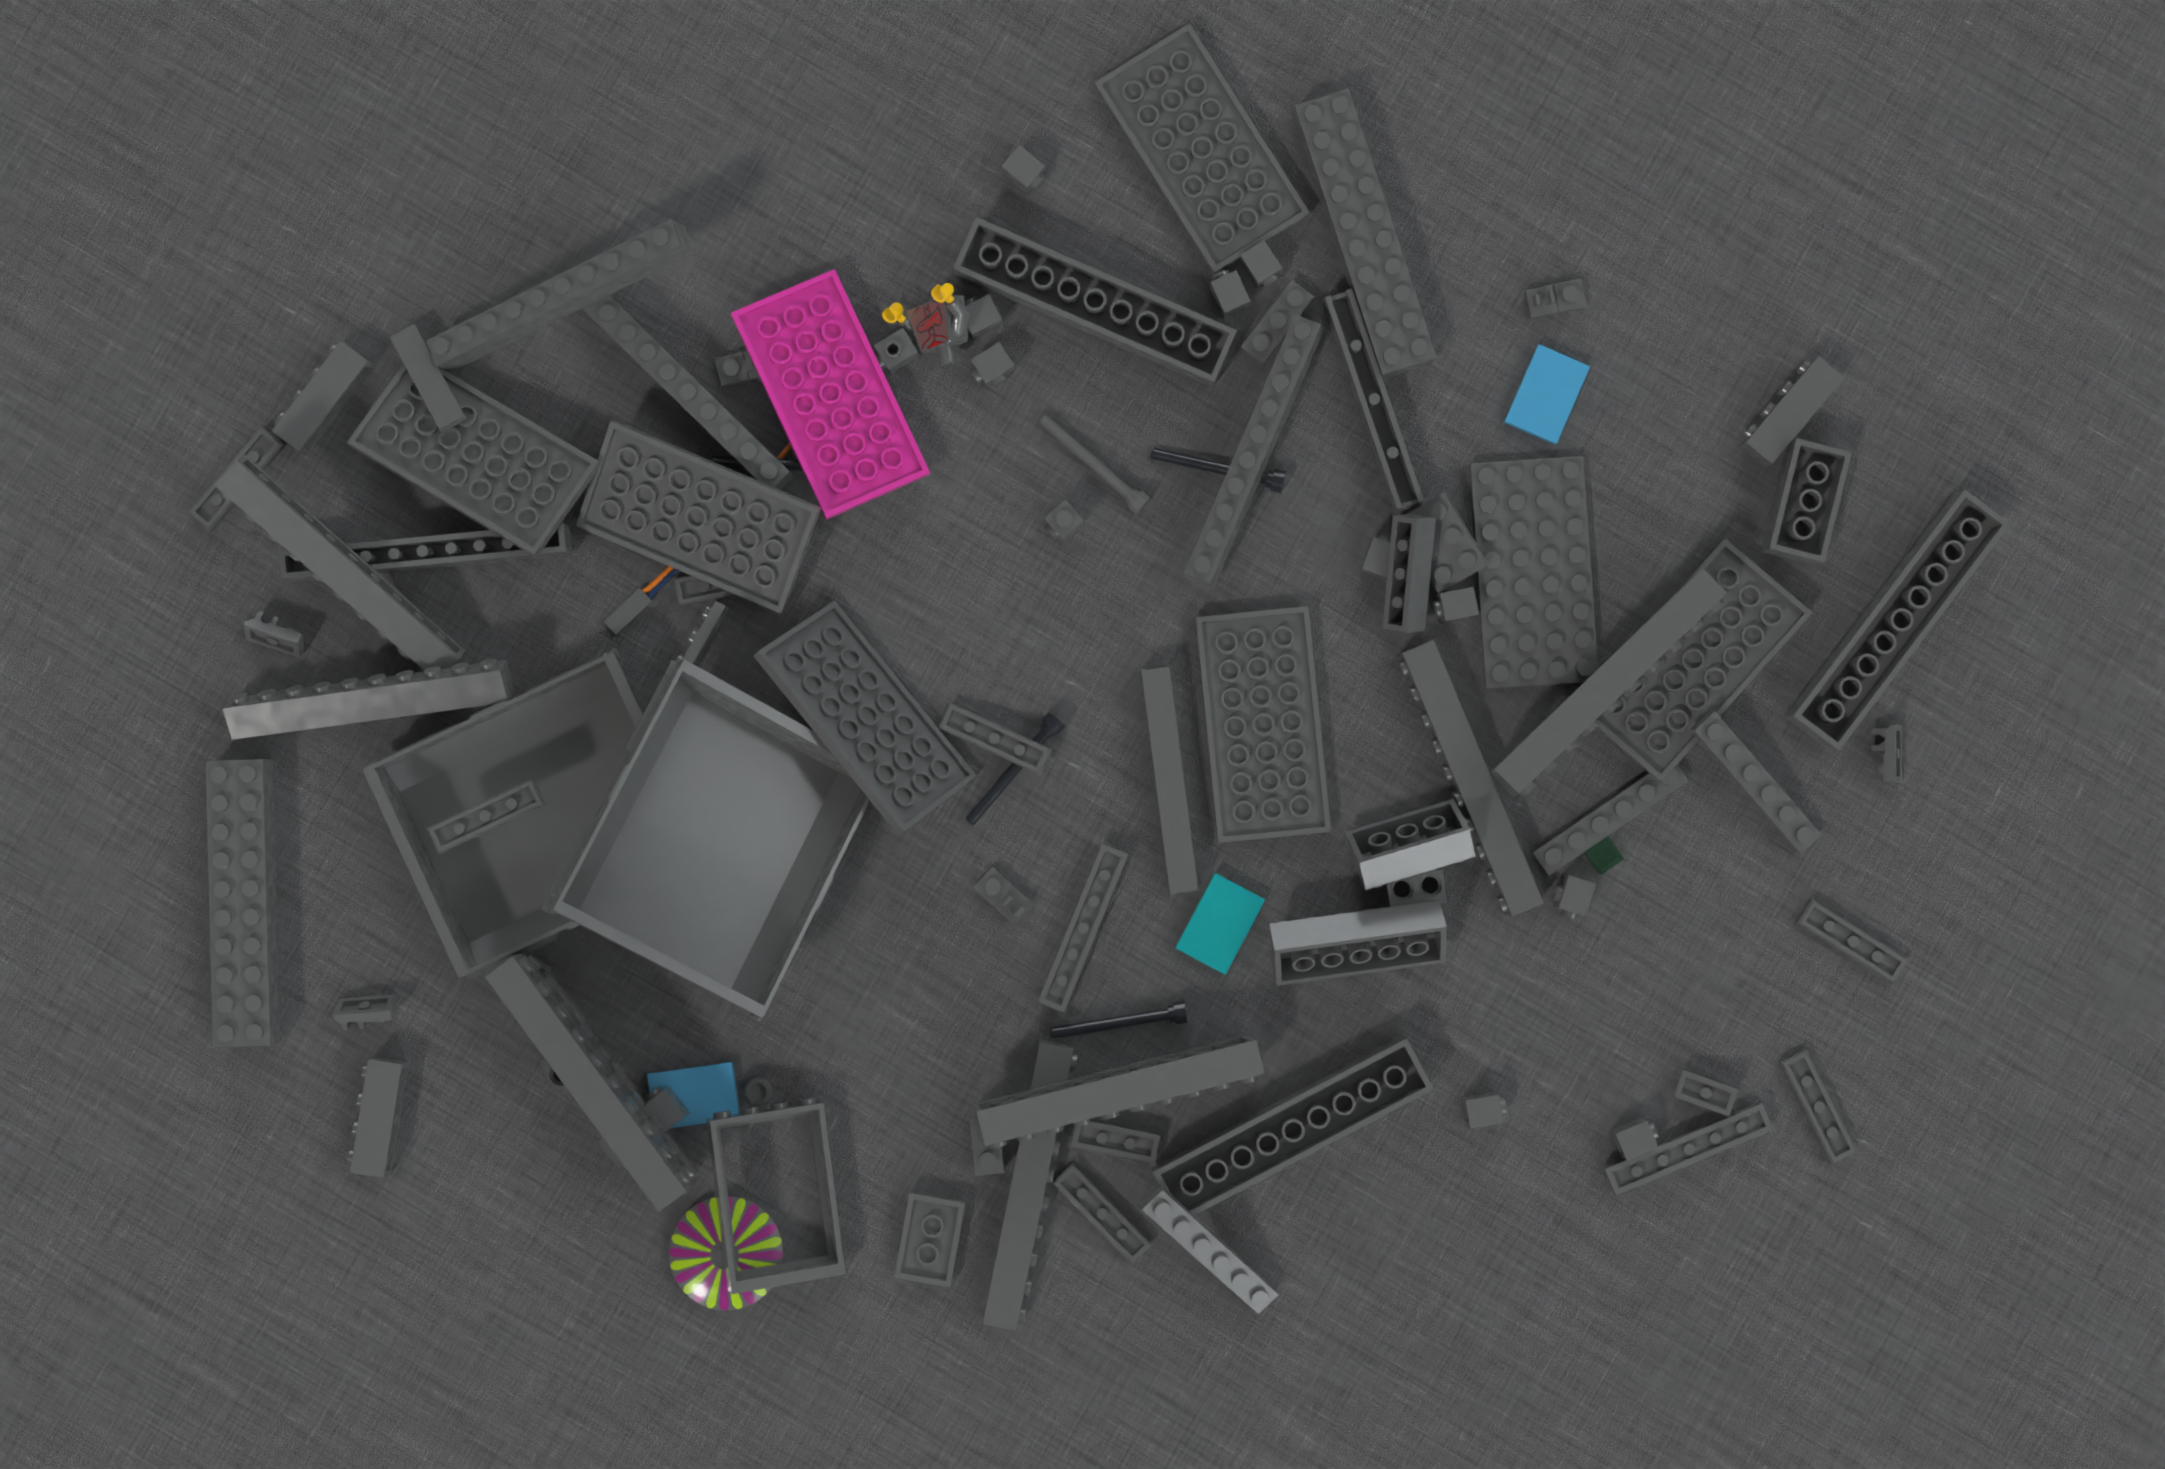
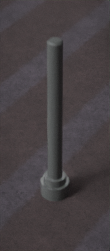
(1135, 499)

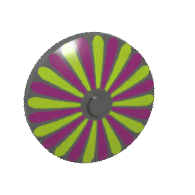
(698, 1251)

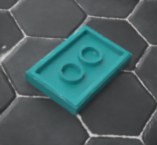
(1220, 923)

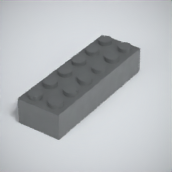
(1358, 942)

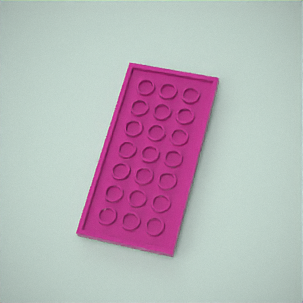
(830, 394)

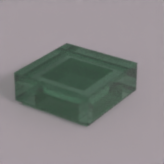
(1604, 855)

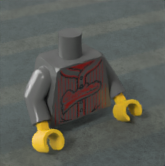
(935, 324)

